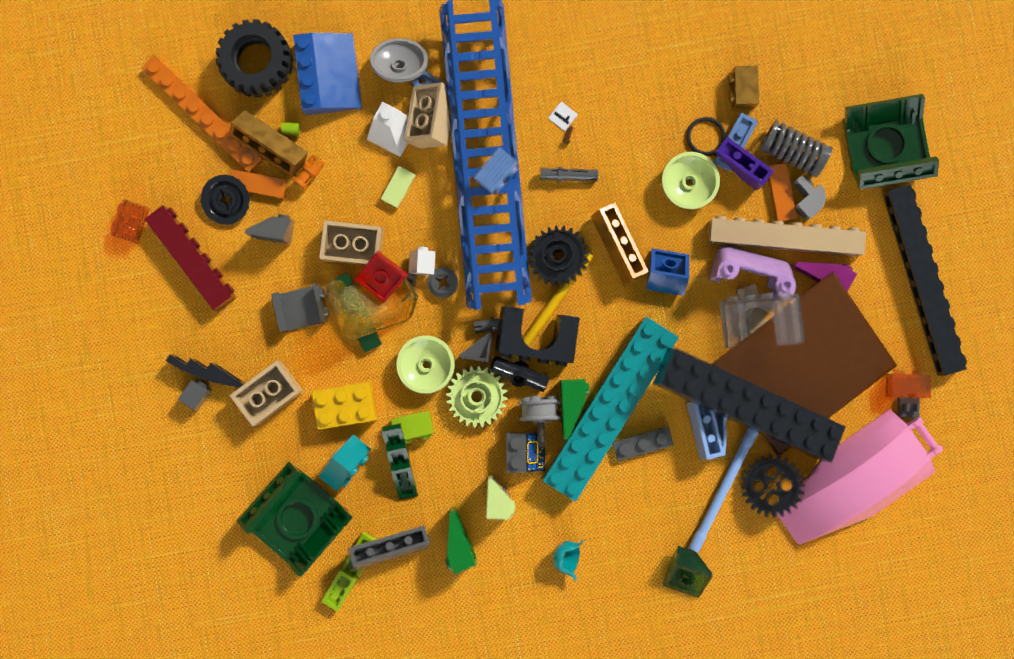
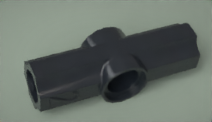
(519, 374)

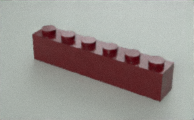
(190, 258)

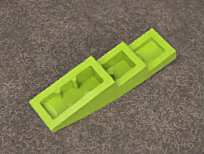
(344, 580)

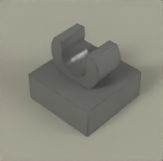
(908, 407)

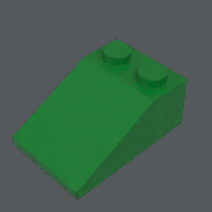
(572, 400)
(459, 549)

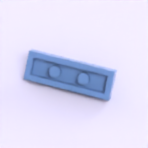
(740, 134)

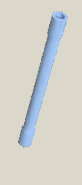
(700, 535)

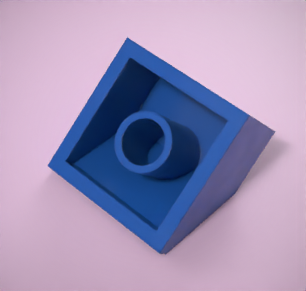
(668, 272)

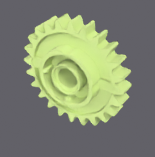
(476, 411)

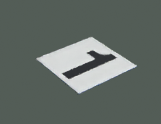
(563, 116)

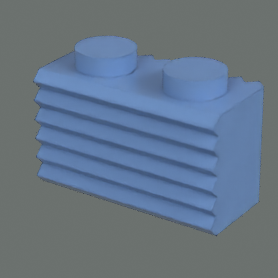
(496, 170)

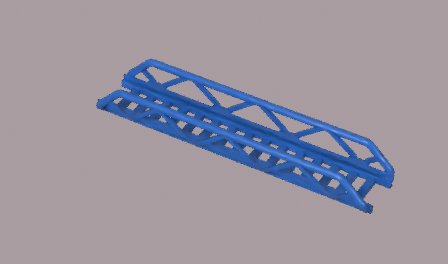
(460, 153)

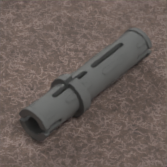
(568, 174)

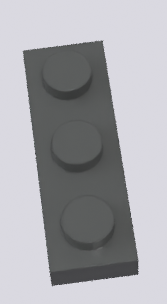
(643, 443)

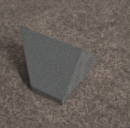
(480, 350)

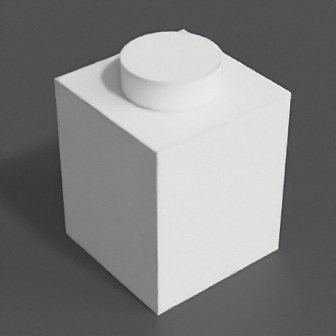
(421, 261)

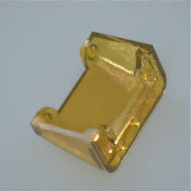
(363, 314)

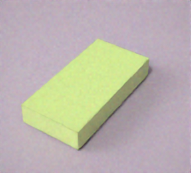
(398, 187)

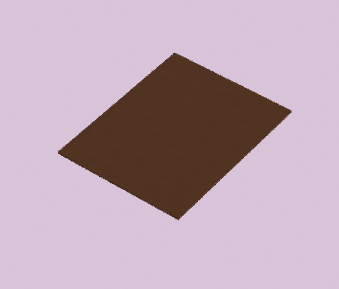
(825, 370)

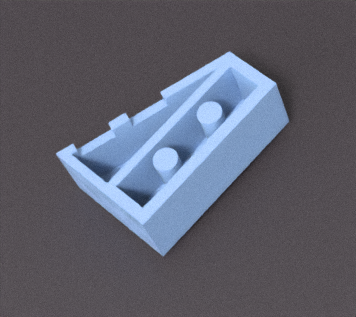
(708, 431)

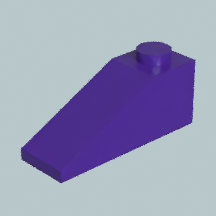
(744, 164)

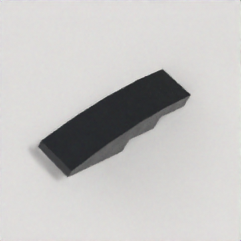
(211, 373)

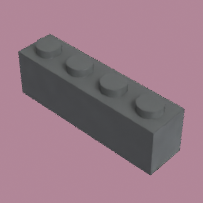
(388, 548)

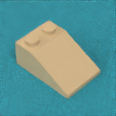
(428, 117)

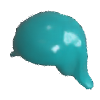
(569, 563)

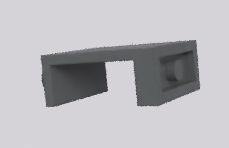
(300, 308)

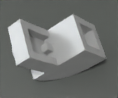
(813, 198)

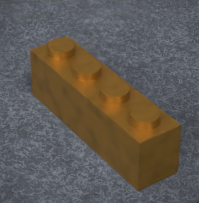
(268, 143)
(619, 243)

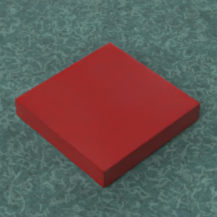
(380, 276)

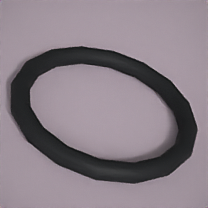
(700, 120)

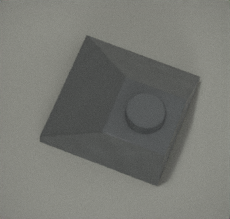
(273, 229)

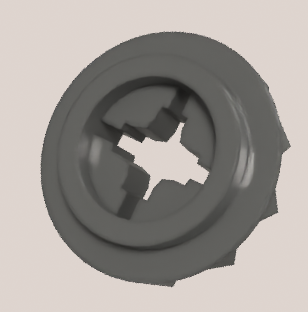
(441, 273)

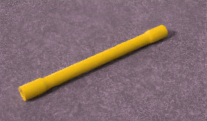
(547, 312)

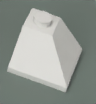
(389, 129)

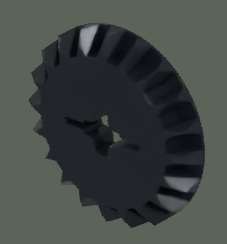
(214, 192)

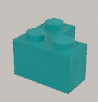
(345, 462)

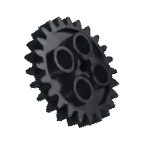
(759, 474)

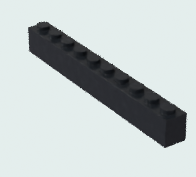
(924, 280)

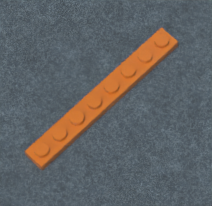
(200, 113)

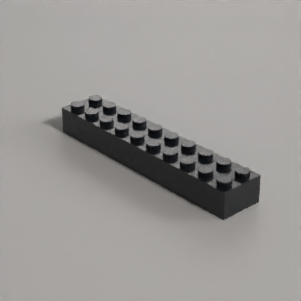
(748, 405)

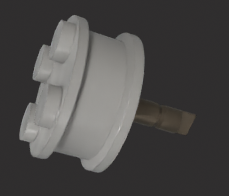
(539, 411)

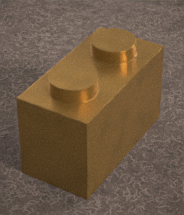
(744, 87)

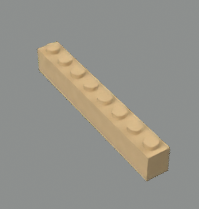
(786, 237)

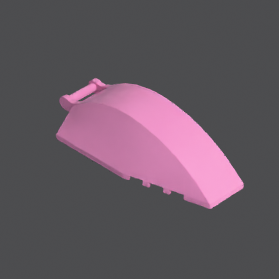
(864, 477)

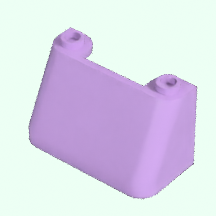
(731, 259)

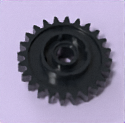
(565, 268)

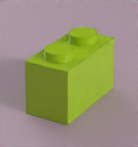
(416, 425)

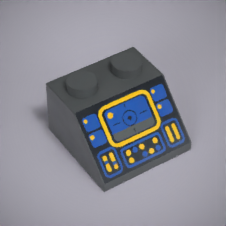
(524, 453)

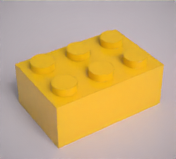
(344, 405)

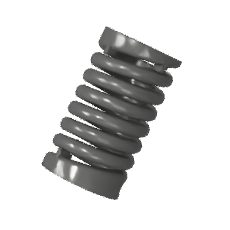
(781, 132)

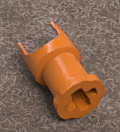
(308, 171)

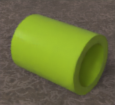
(290, 129)

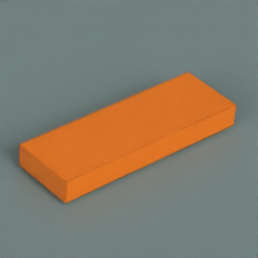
(261, 184)
(782, 193)

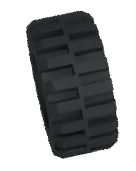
(239, 39)

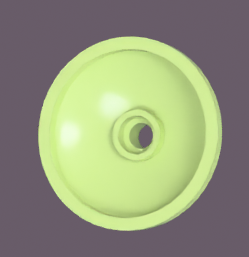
(699, 171)
(411, 361)

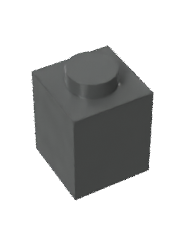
(195, 394)

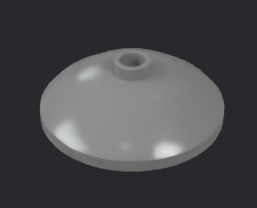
(399, 60)

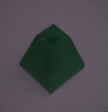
(687, 573)

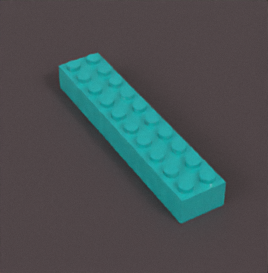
(609, 409)

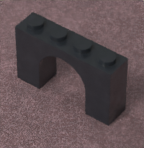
(510, 339)

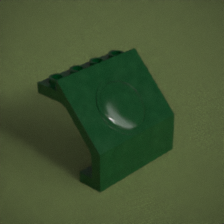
(888, 142)
(295, 518)

